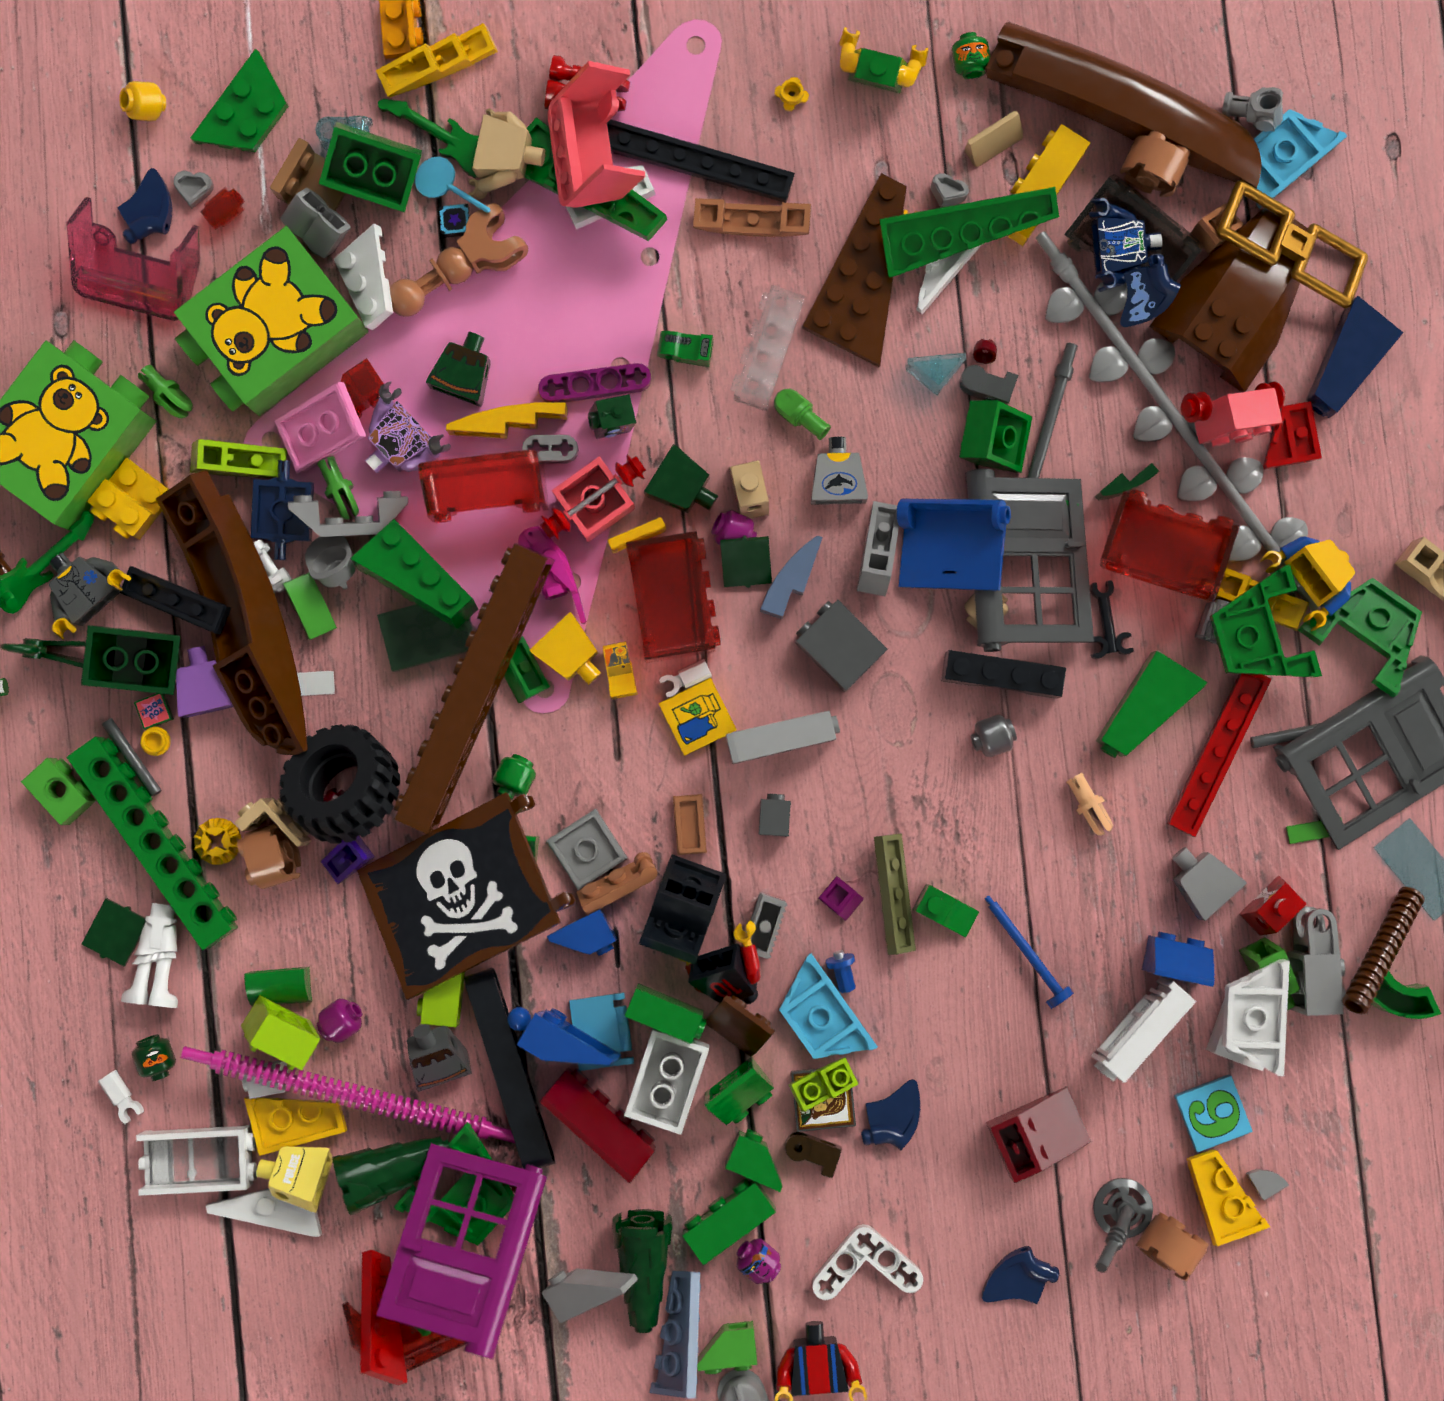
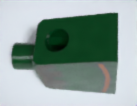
(462, 371)

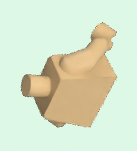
(502, 153)

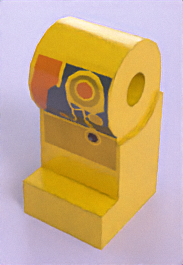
(619, 671)

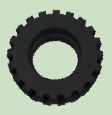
(357, 808)

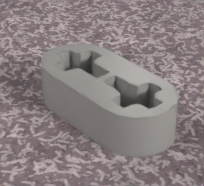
(553, 441)

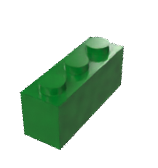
(728, 1220)

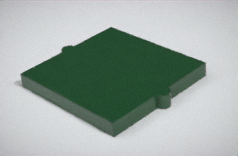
(746, 561)
(114, 932)

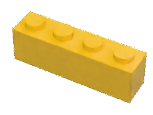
(1051, 168)

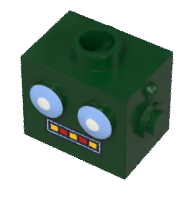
(612, 416)

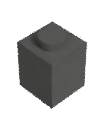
(774, 815)

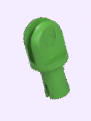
(166, 393)
(799, 412)
(337, 486)

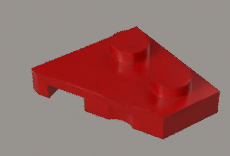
(1295, 438)

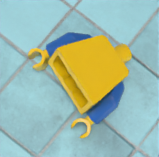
(1320, 570)

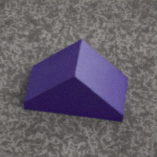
(347, 859)

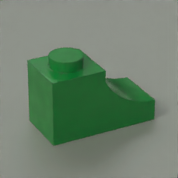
(945, 910)

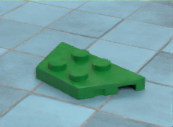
(244, 110)

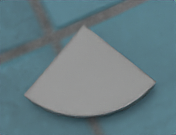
(1266, 1182)

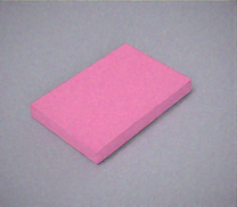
(320, 427)

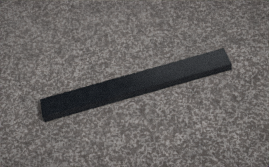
(699, 161)

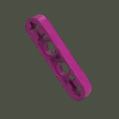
(594, 378)

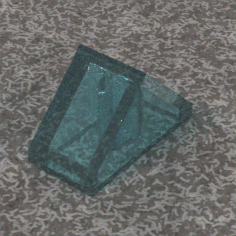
(935, 370)

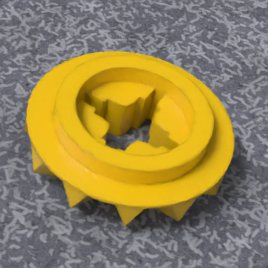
(216, 827)

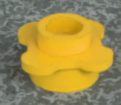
(788, 86)

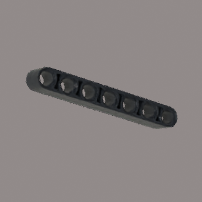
(509, 1069)

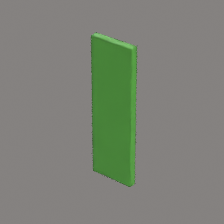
(1306, 832)

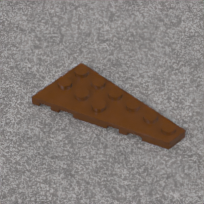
(858, 291)

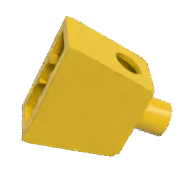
(568, 650)

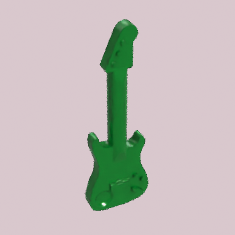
(460, 143)
(21, 581)

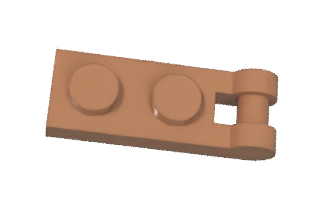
(617, 883)

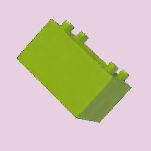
(280, 1033)

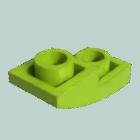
(823, 1084)

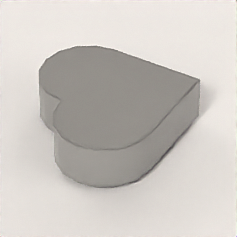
(193, 186)
(948, 191)

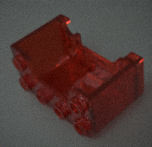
(1168, 547)
(673, 596)

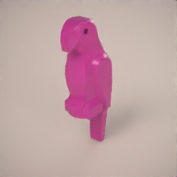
(560, 577)

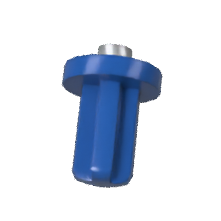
(842, 969)

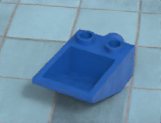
(557, 1040)

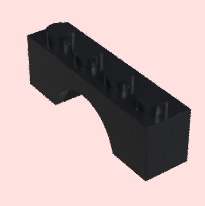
(1003, 673)

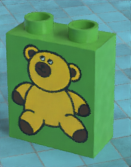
(268, 324)
(66, 431)

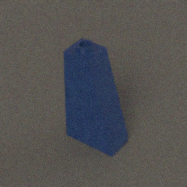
(1354, 352)

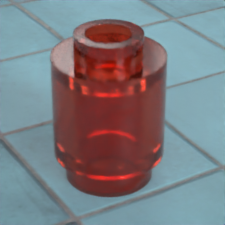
(223, 208)

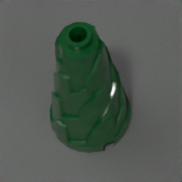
(376, 1173)
(643, 1251)

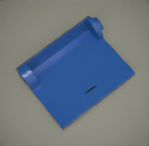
(950, 538)

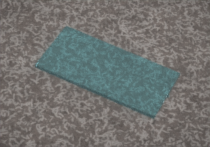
(1416, 864)

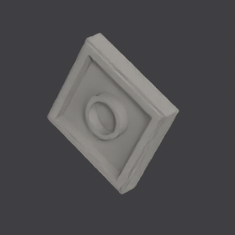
(586, 849)

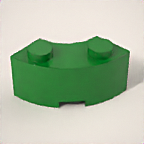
(1407, 1001)

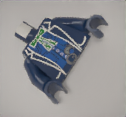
(1119, 243)

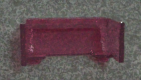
(126, 277)

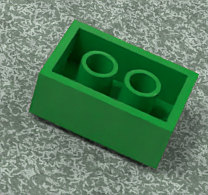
(370, 167)

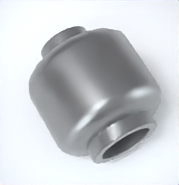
(994, 735)

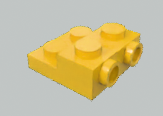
(128, 500)

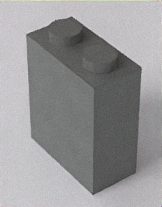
(840, 644)

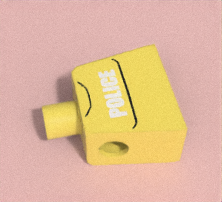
(298, 1175)

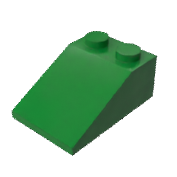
(738, 1092)

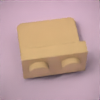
(255, 814)

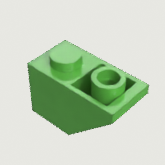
(729, 1348)

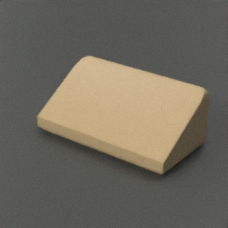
(994, 139)

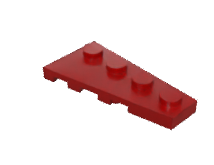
(380, 1337)

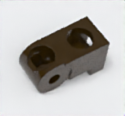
(802, 1147)

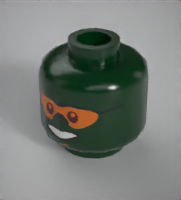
(153, 1057)

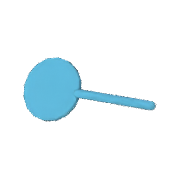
(437, 177)

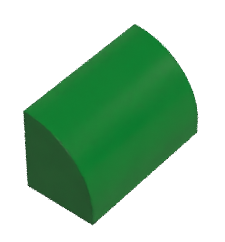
(279, 985)

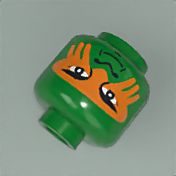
(970, 55)

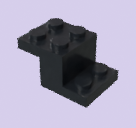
(683, 909)

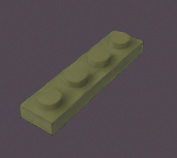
(894, 894)

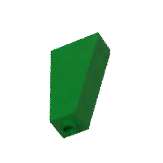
(1151, 700)

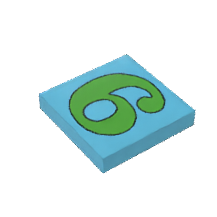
(1213, 1113)

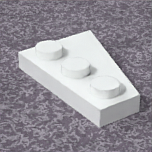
(364, 277)

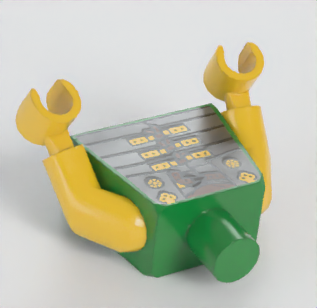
(878, 68)

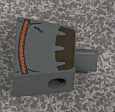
(436, 1056)

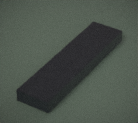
(176, 600)

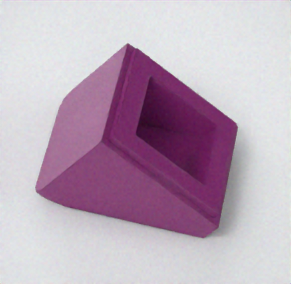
(841, 898)

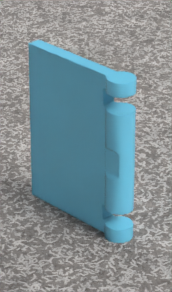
(605, 1023)

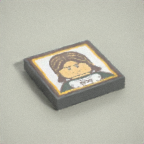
(829, 1114)

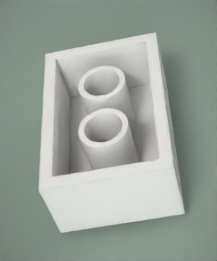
(667, 1081)

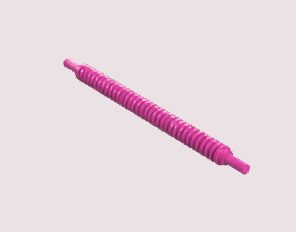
(218, 1061)

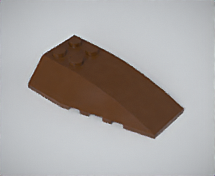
(1234, 304)

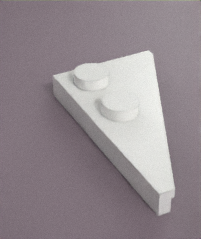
(939, 275)
(267, 1211)

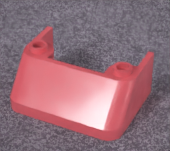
(582, 140)

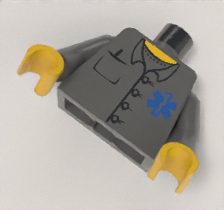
(81, 590)

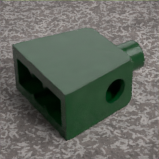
(680, 483)

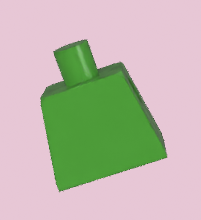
(1264, 953)

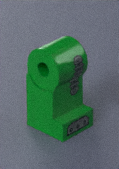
(685, 348)

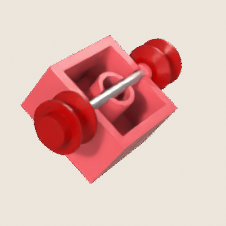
(1234, 414)
(593, 498)

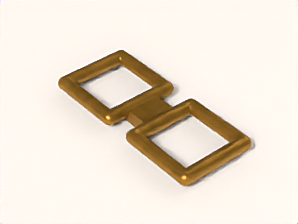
(1292, 243)

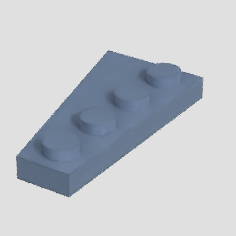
(680, 1333)

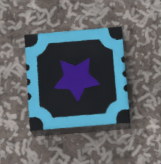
(454, 220)

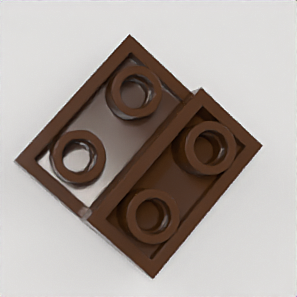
(739, 1025)

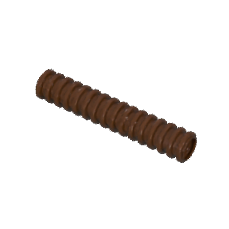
(1383, 950)

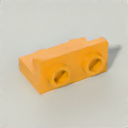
(400, 27)

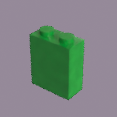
(666, 1014)

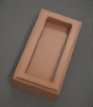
(689, 824)

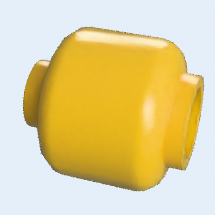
(142, 101)

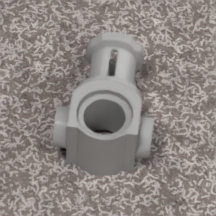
(1261, 108)

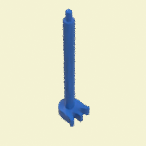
(1059, 994)

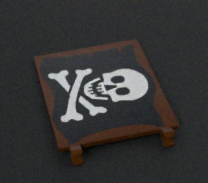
(460, 895)

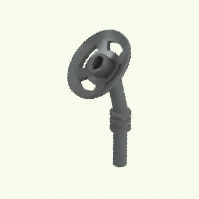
(1122, 1213)

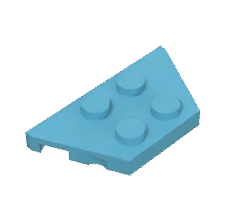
(1292, 150)
(822, 1015)

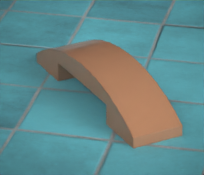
(752, 219)

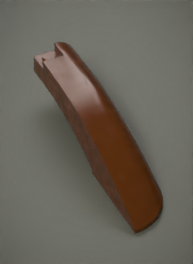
(1123, 100)
(254, 646)

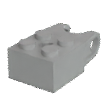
(1317, 964)

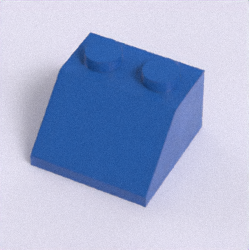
(1179, 960)

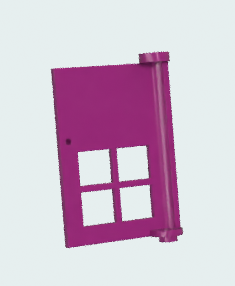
(451, 1287)

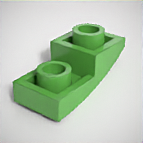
(309, 605)

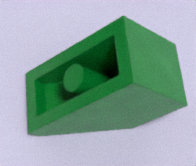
(753, 1160)

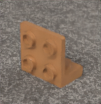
(301, 171)

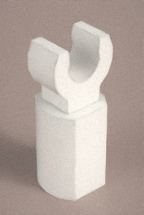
(688, 677)
(120, 1095)

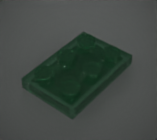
(419, 637)

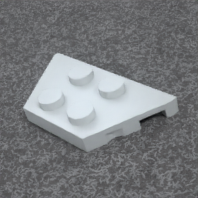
(1258, 1016)

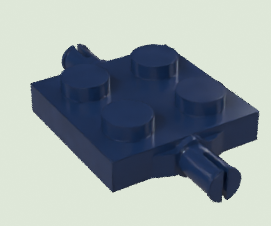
(271, 514)

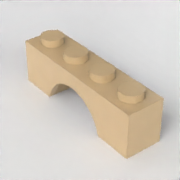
(1425, 564)

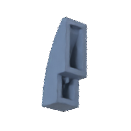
(790, 579)

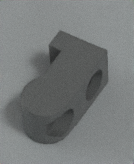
(986, 386)

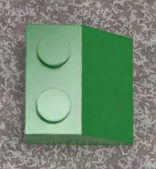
(995, 435)

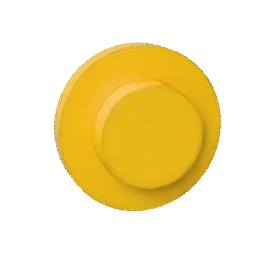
(155, 741)

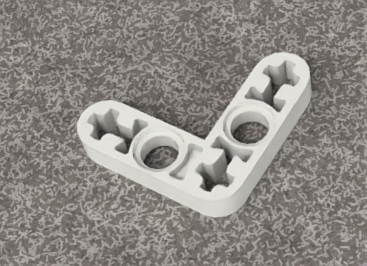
(860, 1255)

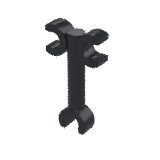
(1110, 642)

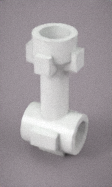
(276, 576)

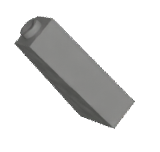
(782, 736)

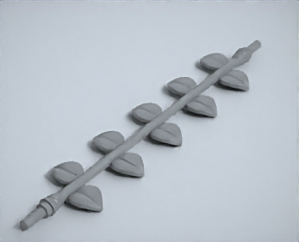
(1157, 422)

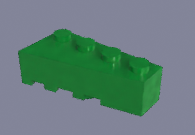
(407, 568)

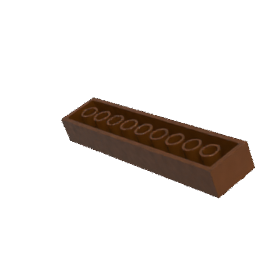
(474, 688)

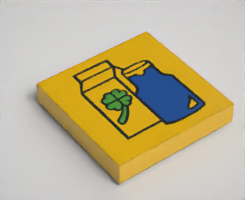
(697, 716)

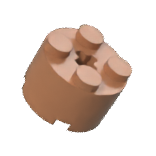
(1155, 164)
(269, 857)
(1172, 1246)

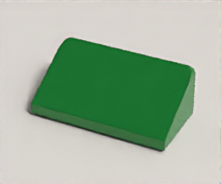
(524, 674)

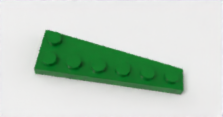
(630, 212)
(941, 232)

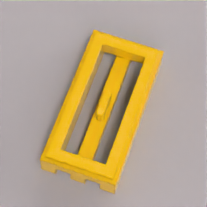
(641, 532)

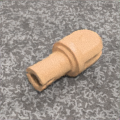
(1087, 801)

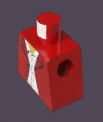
(1274, 906)

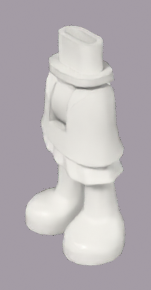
(156, 945)

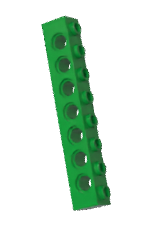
(87, 762)

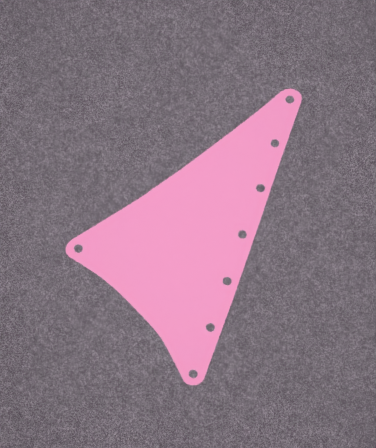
(556, 311)

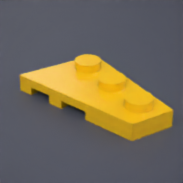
(292, 1121)

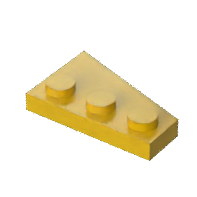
(1223, 1202)

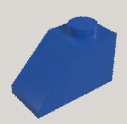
(587, 934)

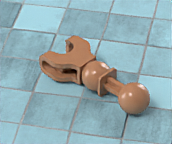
(456, 264)

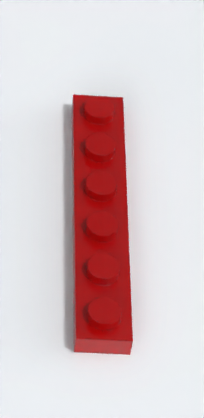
(1218, 753)

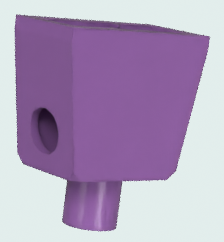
(199, 686)

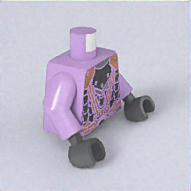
(399, 436)

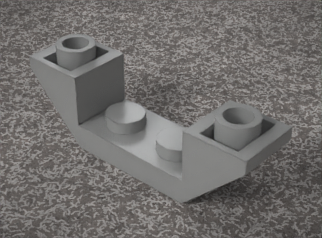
(308, 511)

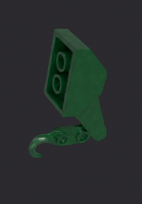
(116, 658)

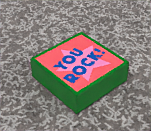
(153, 710)

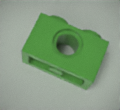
(43, 784)

